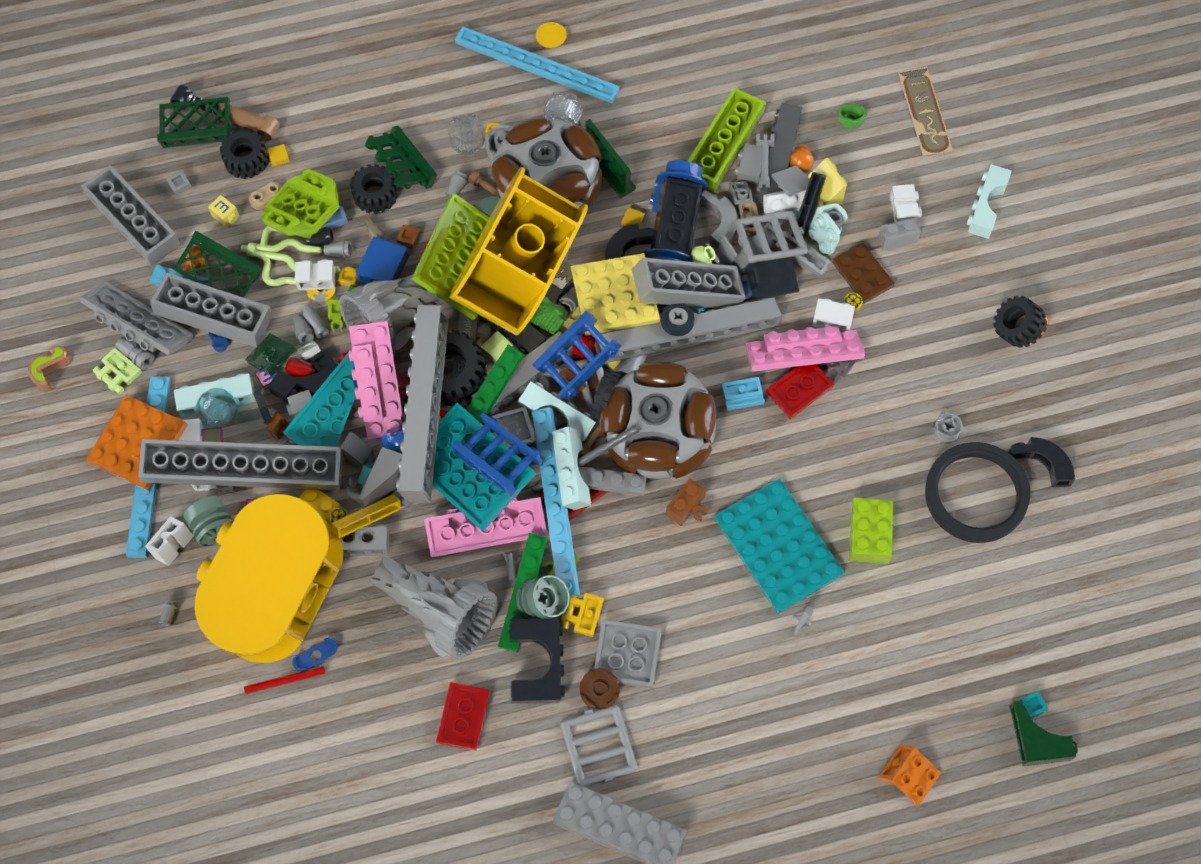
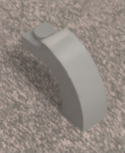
(725, 213)

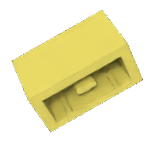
(834, 185)

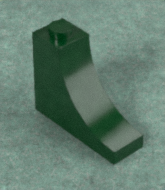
(1036, 744)

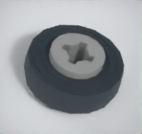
(679, 326)

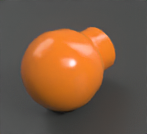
(802, 158)
(198, 263)

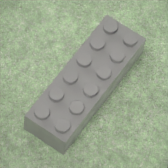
(131, 215)
(687, 283)
(211, 310)
(618, 826)

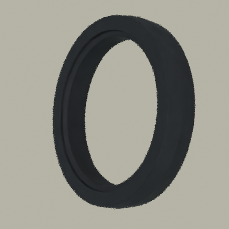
(990, 453)

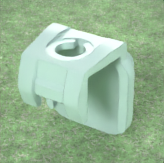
(825, 230)

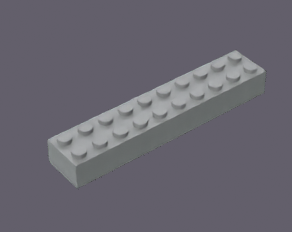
(423, 404)
(240, 464)

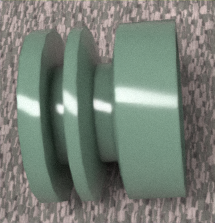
(206, 519)
(543, 598)

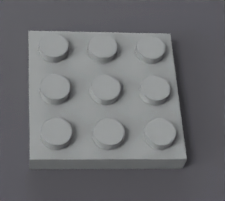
(629, 652)

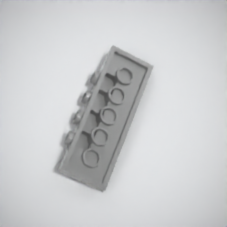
(135, 320)

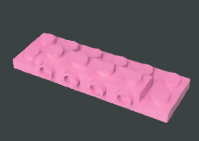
(804, 348)
(375, 378)
(456, 533)

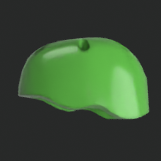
(850, 120)

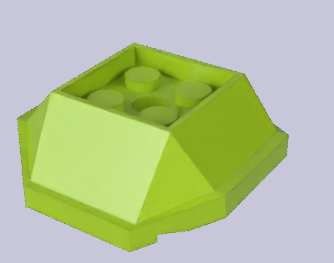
(302, 205)

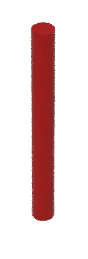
(284, 680)

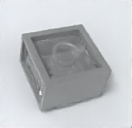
(519, 425)

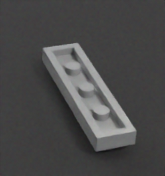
(613, 481)

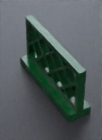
(193, 136)
(611, 164)
(222, 253)

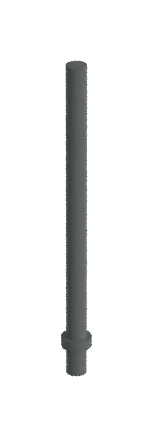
(597, 452)

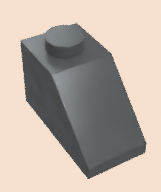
(357, 451)

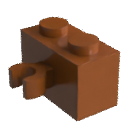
(687, 503)

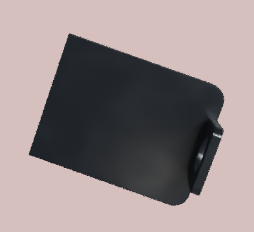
(772, 278)

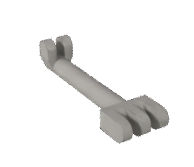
(765, 144)

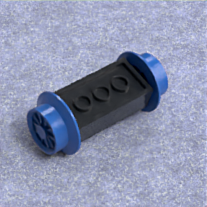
(677, 211)

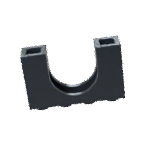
(547, 634)

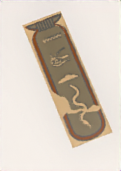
(925, 111)

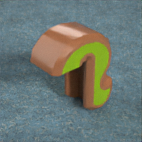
(46, 364)

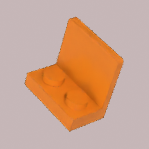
(910, 773)

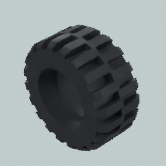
(472, 375)

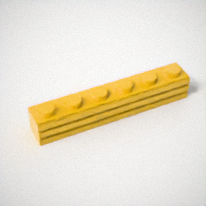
(366, 516)

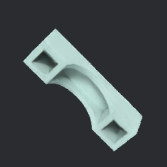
(984, 218)
(237, 388)
(537, 398)
(572, 487)

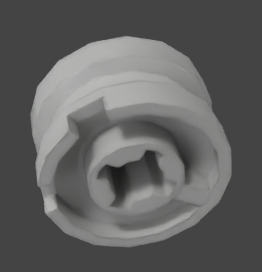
(952, 434)

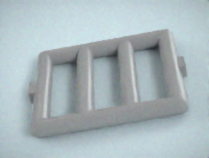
(768, 255)
(586, 392)
(624, 748)

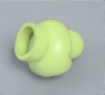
(703, 254)

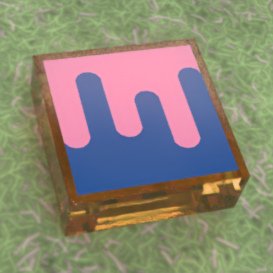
(264, 378)

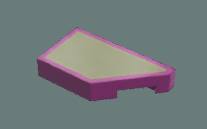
(212, 434)

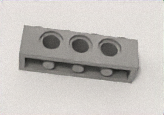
(376, 547)

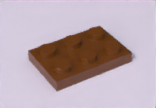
(863, 272)

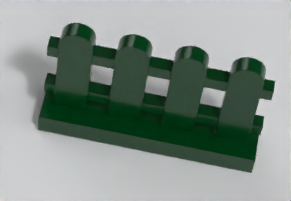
(409, 155)

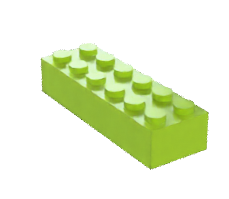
(727, 136)

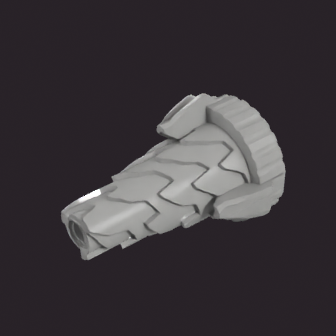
(388, 301)
(453, 613)

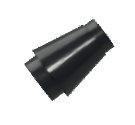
(322, 237)

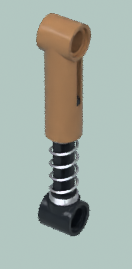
(263, 126)

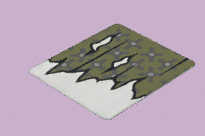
(563, 275)

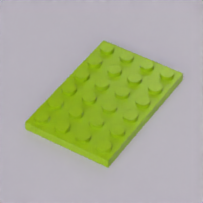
(449, 250)

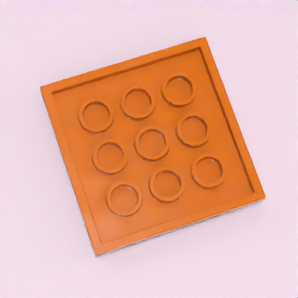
(121, 440)

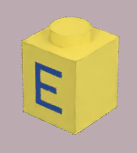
(223, 211)

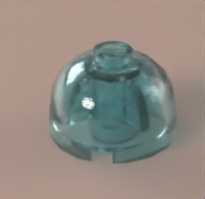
(217, 410)

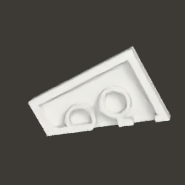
(781, 202)

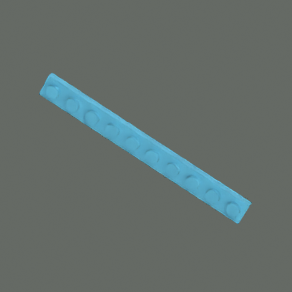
(537, 65)
(144, 500)
(556, 513)

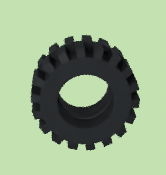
(241, 142)
(371, 177)
(1030, 328)

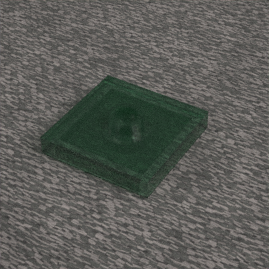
(270, 354)

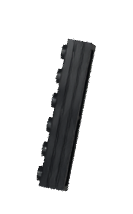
(810, 202)

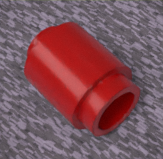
(299, 367)

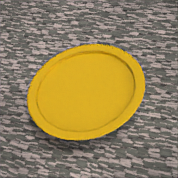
(551, 34)

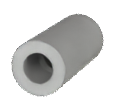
(315, 322)

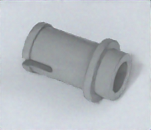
(168, 612)

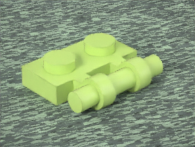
(121, 366)

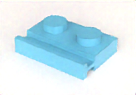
(743, 393)

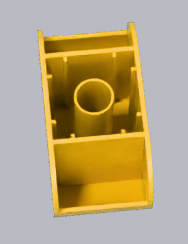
(518, 253)
(267, 578)

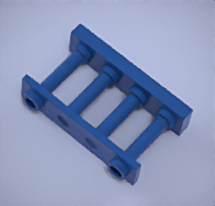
(564, 342)
(492, 472)

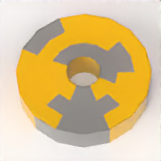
(321, 298)

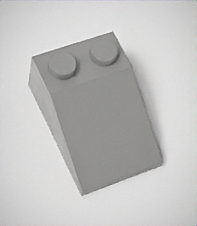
(382, 478)

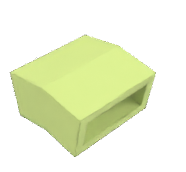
(495, 346)

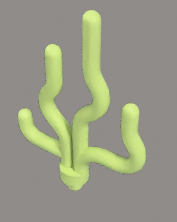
(266, 252)

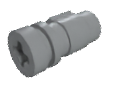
(133, 352)

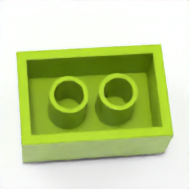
(871, 530)

